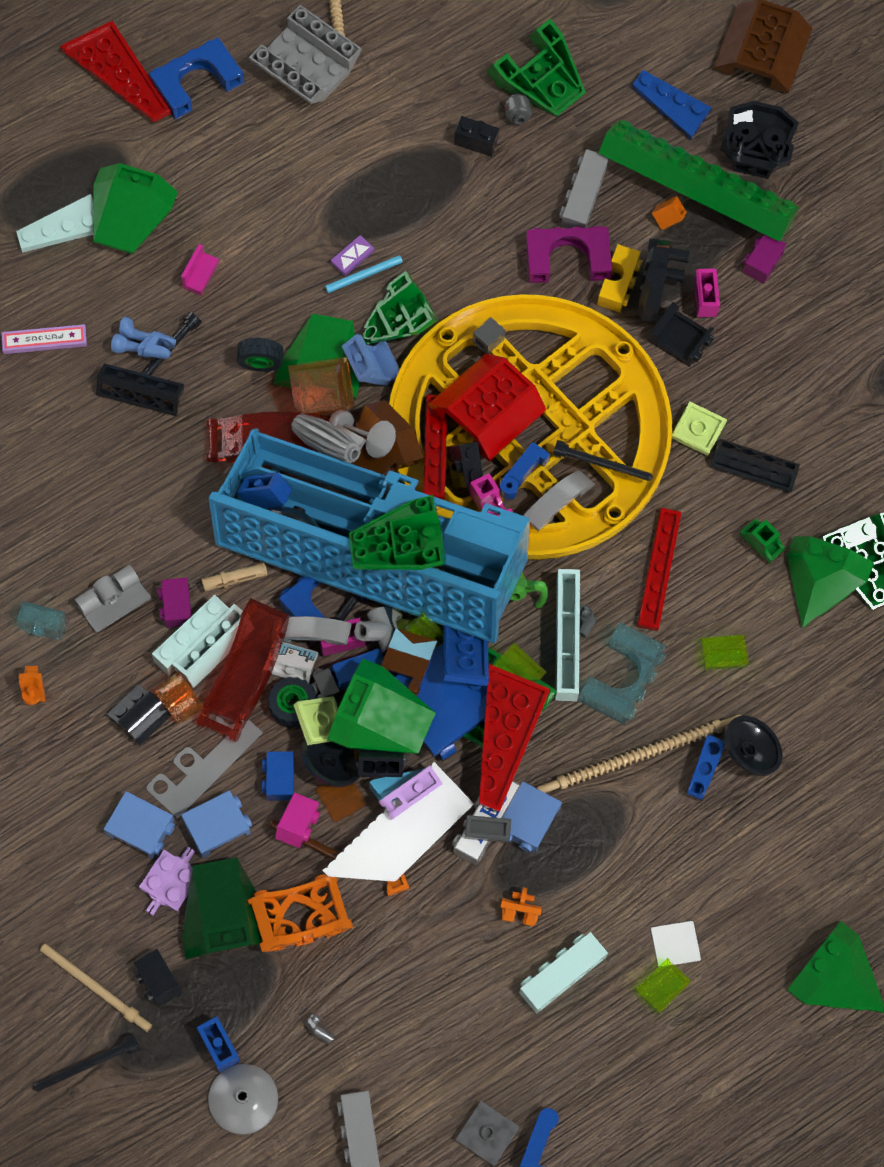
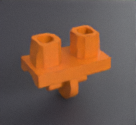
(32, 685)
(510, 908)

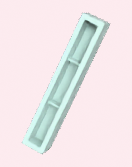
(567, 635)

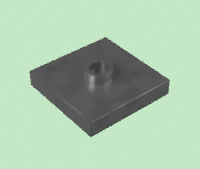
(487, 1133)

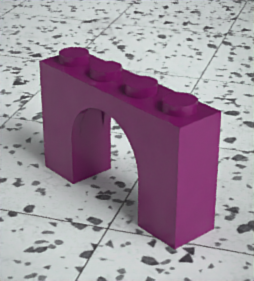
(591, 241)

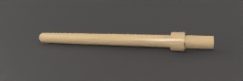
(129, 1013)

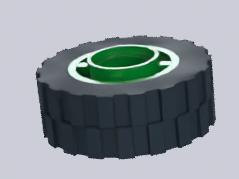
(260, 354)
(284, 691)

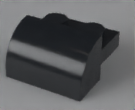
(139, 714)

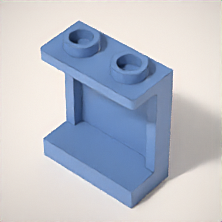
(371, 363)
(531, 816)
(216, 822)
(140, 825)

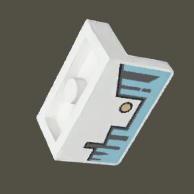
(295, 662)

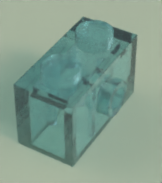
(41, 621)

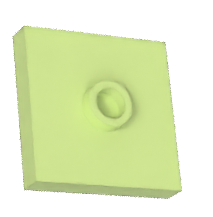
(698, 428)
(316, 718)

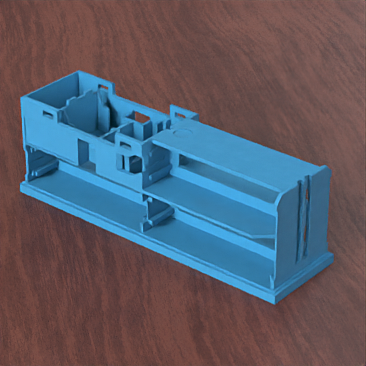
(481, 549)

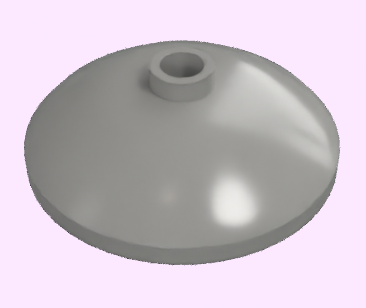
(246, 1115)

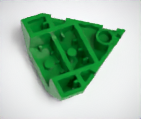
(401, 312)
(824, 574)
(839, 975)

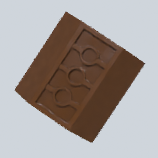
(765, 42)

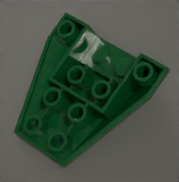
(219, 910)

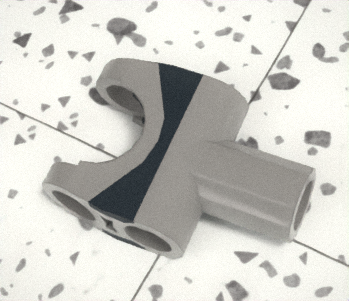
(379, 627)

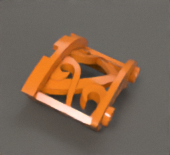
(278, 939)

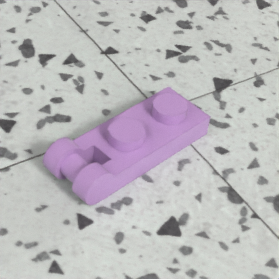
(411, 792)

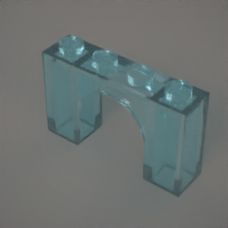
(621, 703)

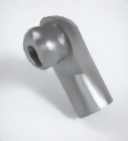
(318, 1031)

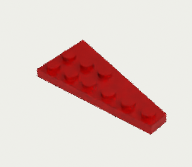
(113, 63)
(510, 719)

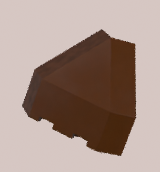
(406, 448)

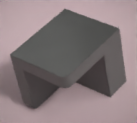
(489, 336)

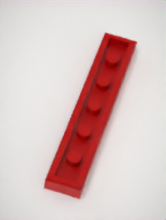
(434, 452)
(659, 569)

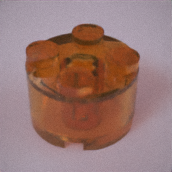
(179, 696)

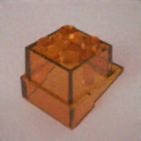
(322, 386)

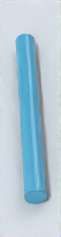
(363, 274)

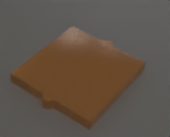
(341, 800)

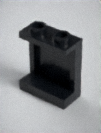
(680, 336)

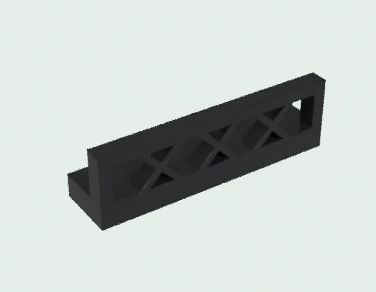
(139, 385)
(755, 465)

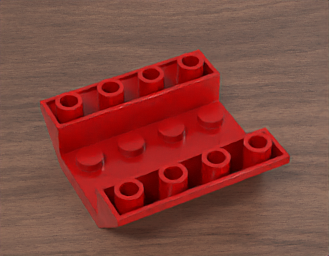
(491, 403)

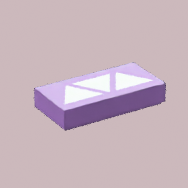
(352, 255)

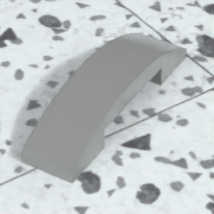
(557, 498)
(318, 629)

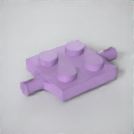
(168, 881)

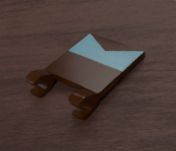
(409, 656)

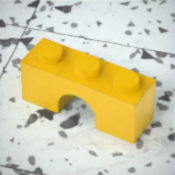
(614, 293)

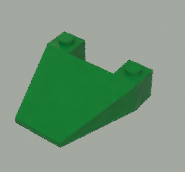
(547, 79)

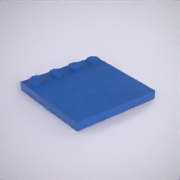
(456, 705)

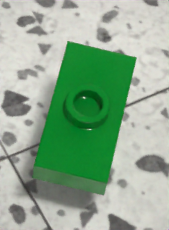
(763, 539)

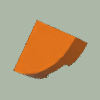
(397, 886)

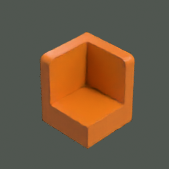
(669, 212)

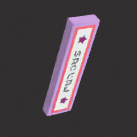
(44, 339)

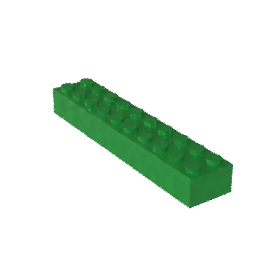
(699, 180)

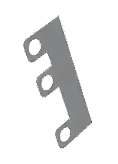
(203, 771)

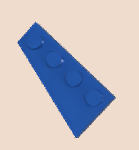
(673, 103)

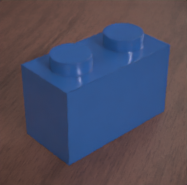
(265, 490)
(280, 776)
(218, 1044)

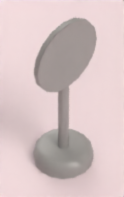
(379, 438)

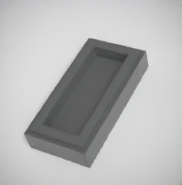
(488, 828)

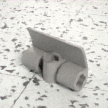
(112, 598)

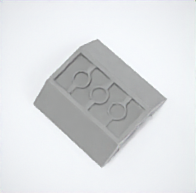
(308, 56)

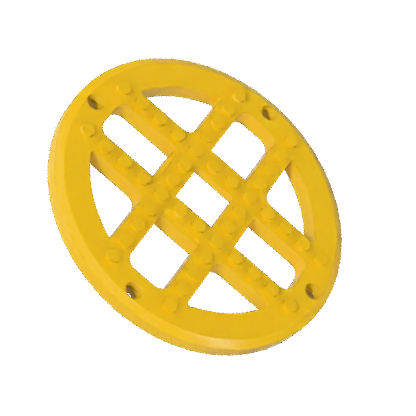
(590, 336)

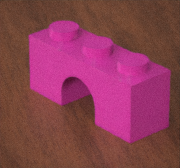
(486, 491)

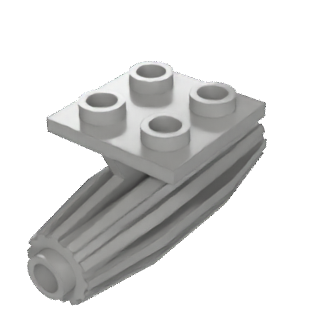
(327, 438)

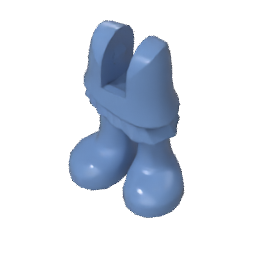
(151, 345)

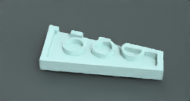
(61, 226)

